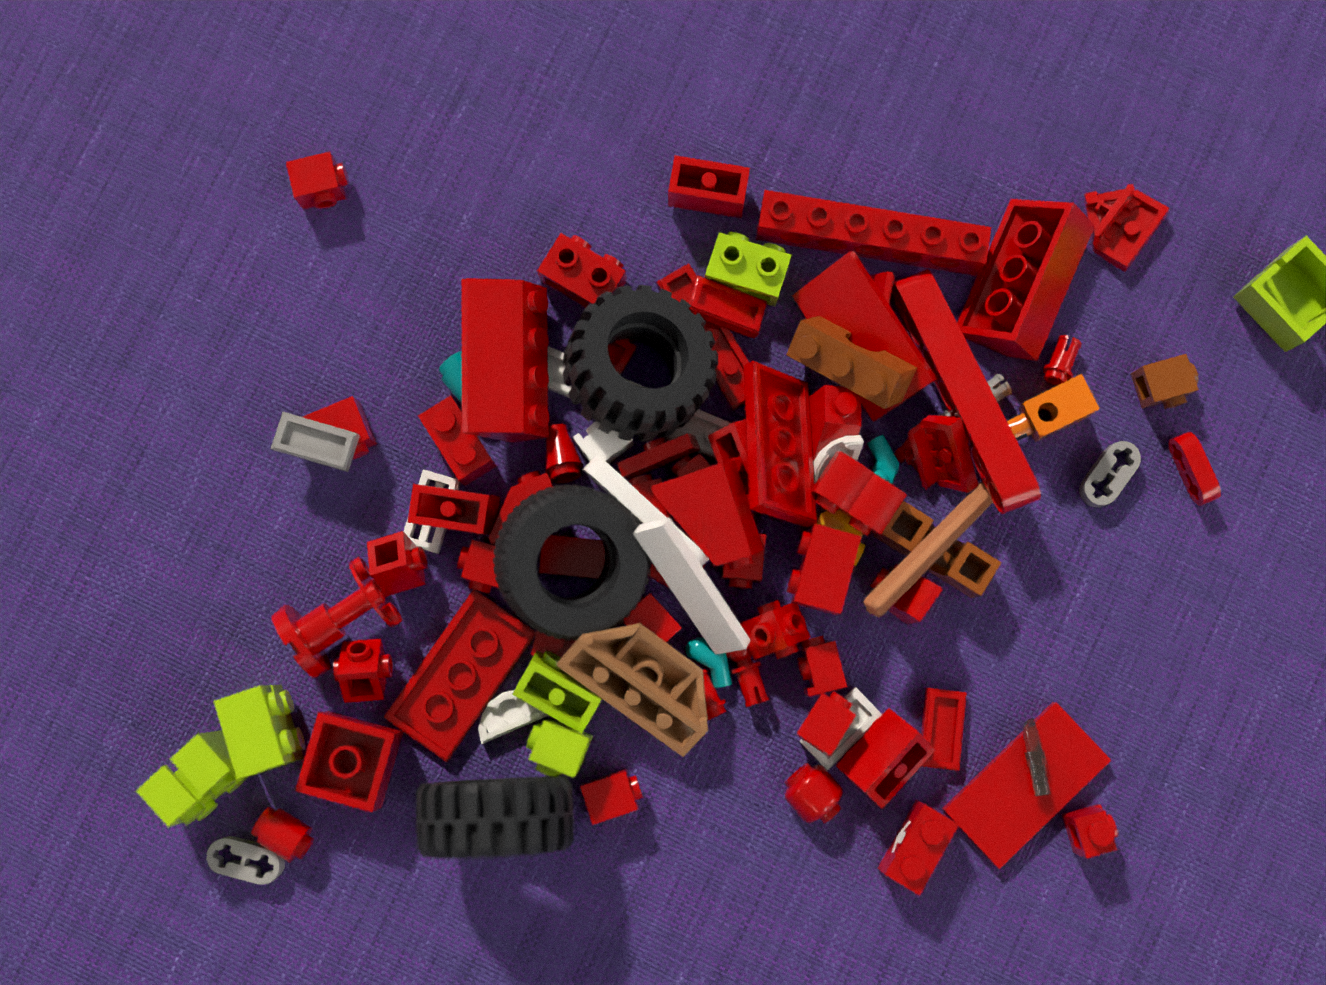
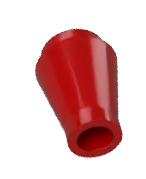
(561, 455)

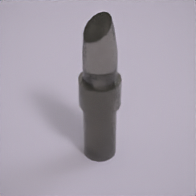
(1035, 758)

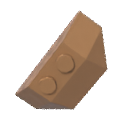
(643, 681)

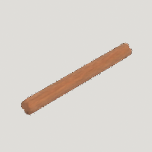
(928, 551)

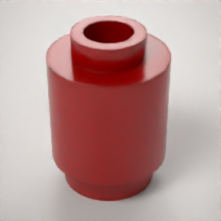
(283, 834)

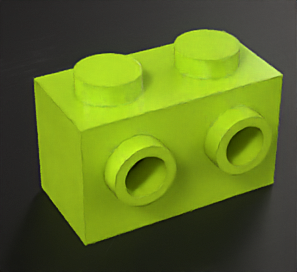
(748, 266)
(556, 692)
(557, 748)

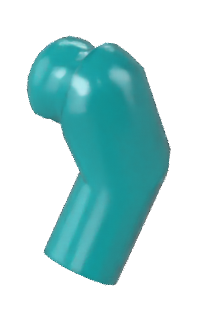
(886, 462)
(700, 651)

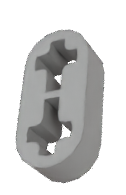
(1117, 479)
(244, 869)

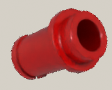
(1062, 361)
(713, 702)

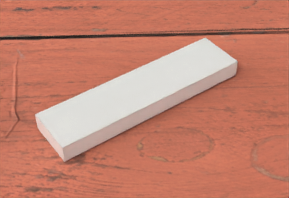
(691, 586)

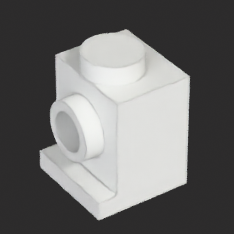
(601, 444)

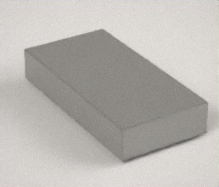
(315, 441)

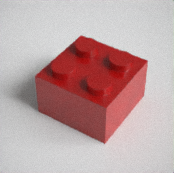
(349, 761)

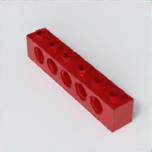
(873, 233)

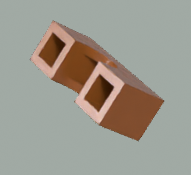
(868, 373)
(960, 565)

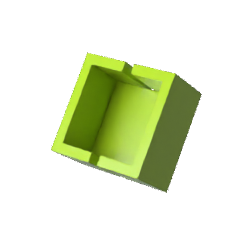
(1289, 295)
(260, 729)
(201, 778)

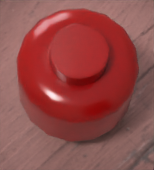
(813, 793)

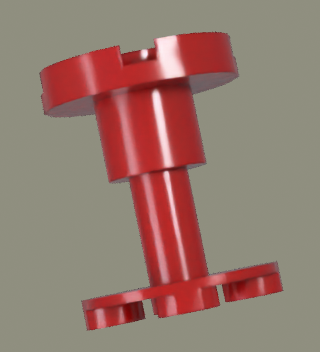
(325, 625)

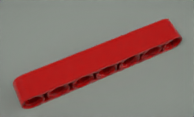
(966, 392)

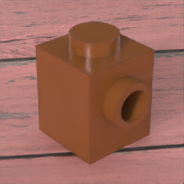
(1165, 382)

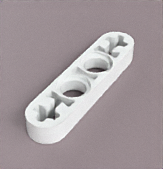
(625, 493)

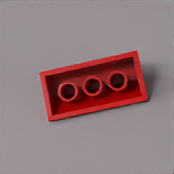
(1025, 277)
(504, 359)

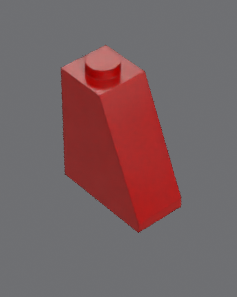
(713, 513)

